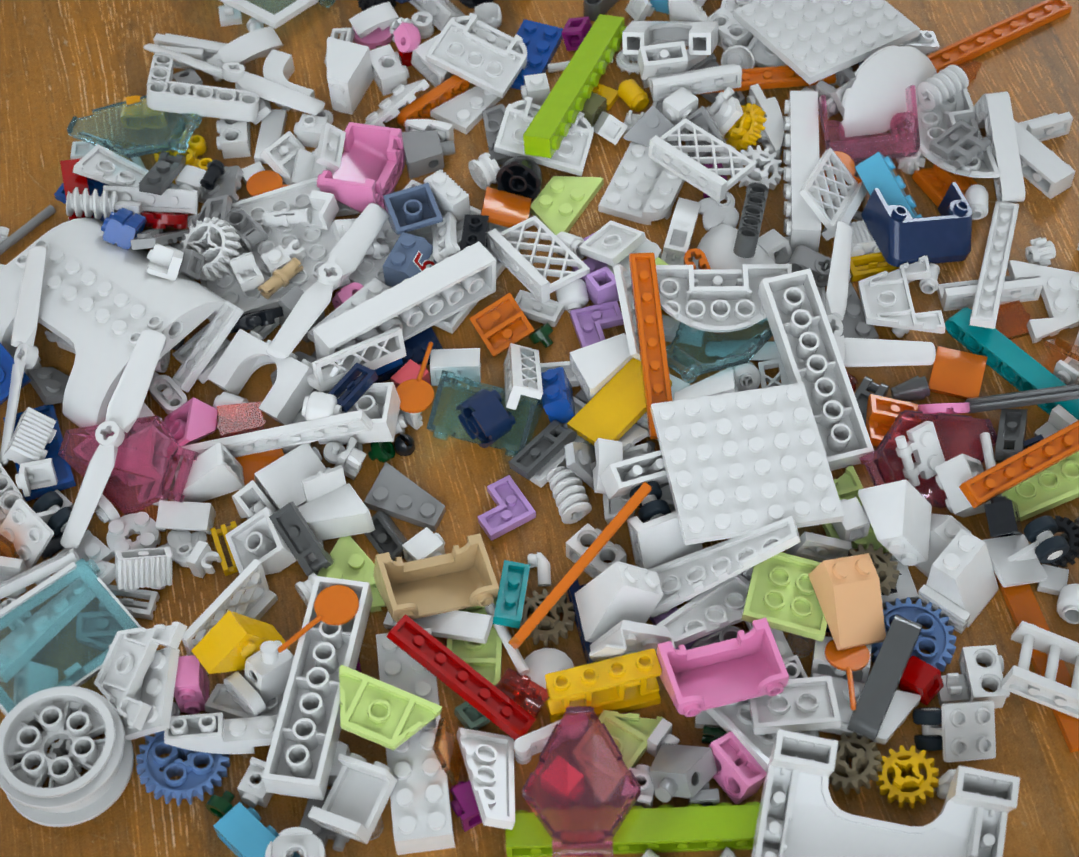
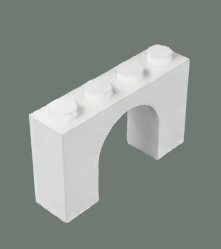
(697, 35)
(245, 356)

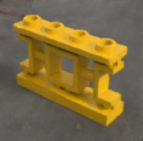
(609, 684)

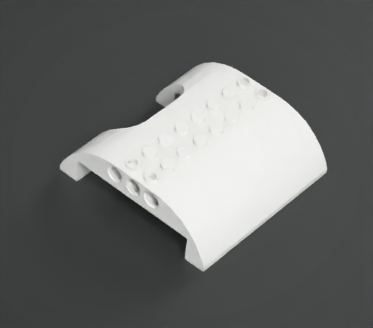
(100, 305)
(803, 820)

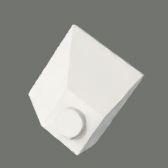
(942, 531)
(259, 540)

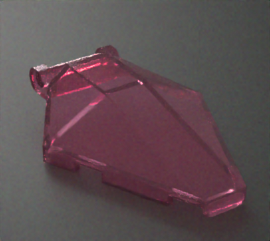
(955, 434)
(142, 464)
(581, 786)

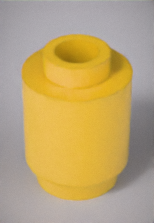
(633, 95)

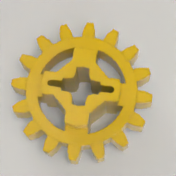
(747, 128)
(908, 788)

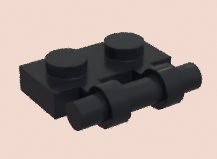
(254, 319)

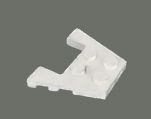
(1059, 295)
(889, 302)
(127, 664)

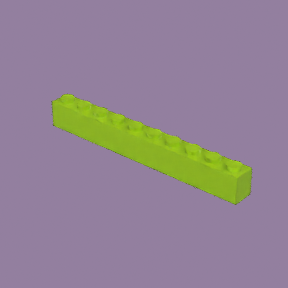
(574, 87)
(656, 829)

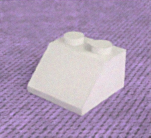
(951, 476)

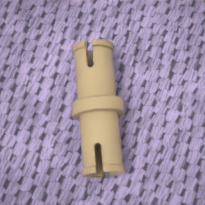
(280, 278)

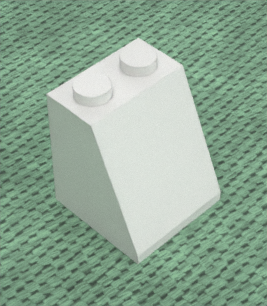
(347, 74)
(899, 520)
(965, 574)
(615, 596)

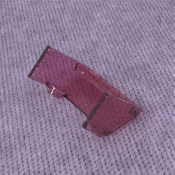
(900, 143)

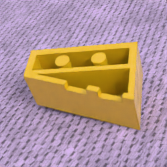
(232, 642)

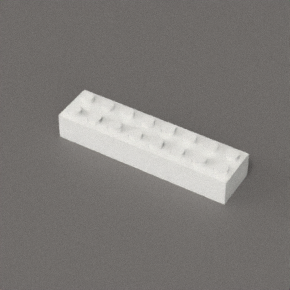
(801, 158)
(413, 303)
(813, 357)
(310, 708)
(422, 790)

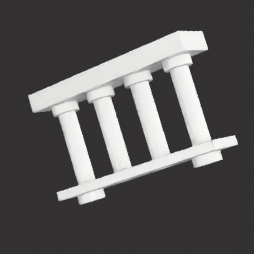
(1039, 688)

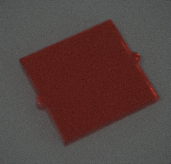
(239, 418)

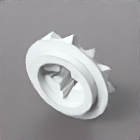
(623, 62)

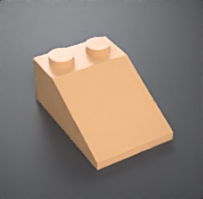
(850, 600)

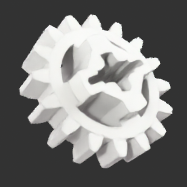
(764, 165)

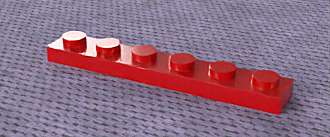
(461, 678)

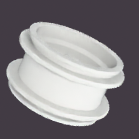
(54, 716)

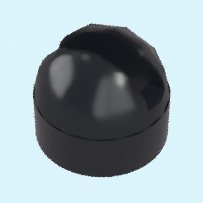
(400, 446)

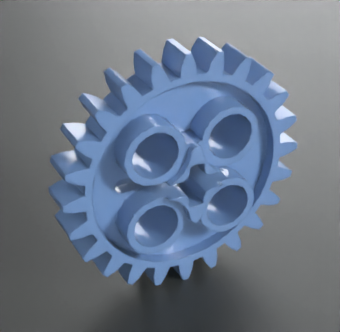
(944, 642)
(193, 780)

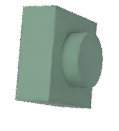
(470, 717)

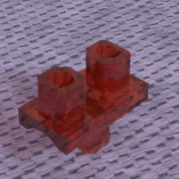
(523, 691)

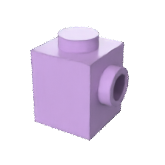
(601, 286)

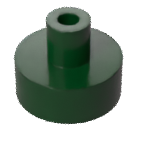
(541, 334)
(382, 451)
(220, 805)

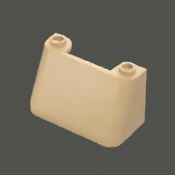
(437, 582)

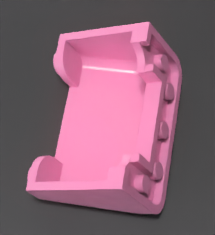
(368, 166)
(723, 670)

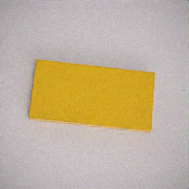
(613, 407)

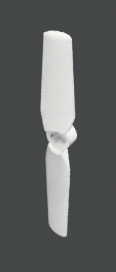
(247, 81)
(341, 263)
(839, 281)
(24, 336)
(871, 352)
(121, 415)

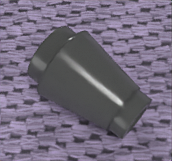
(912, 389)

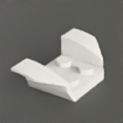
(628, 638)

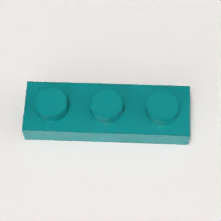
(511, 594)

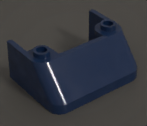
(908, 238)

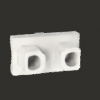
(348, 458)

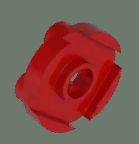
(161, 220)

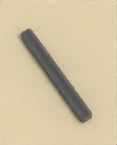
(1023, 398)

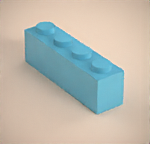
(878, 173)
(245, 833)

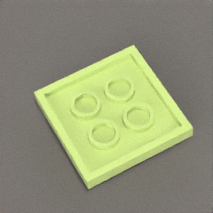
(785, 596)

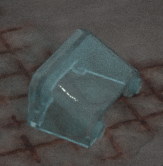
(455, 390)

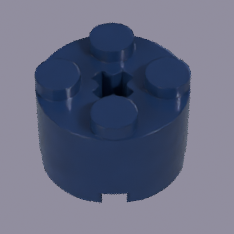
(485, 417)

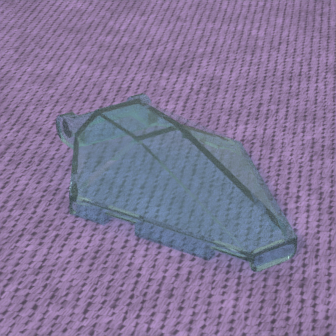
(135, 129)
(704, 352)

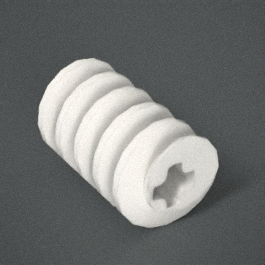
(942, 86)
(90, 204)
(568, 494)

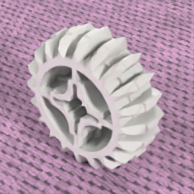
(207, 241)

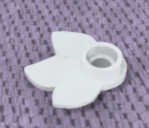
(716, 213)
(182, 543)

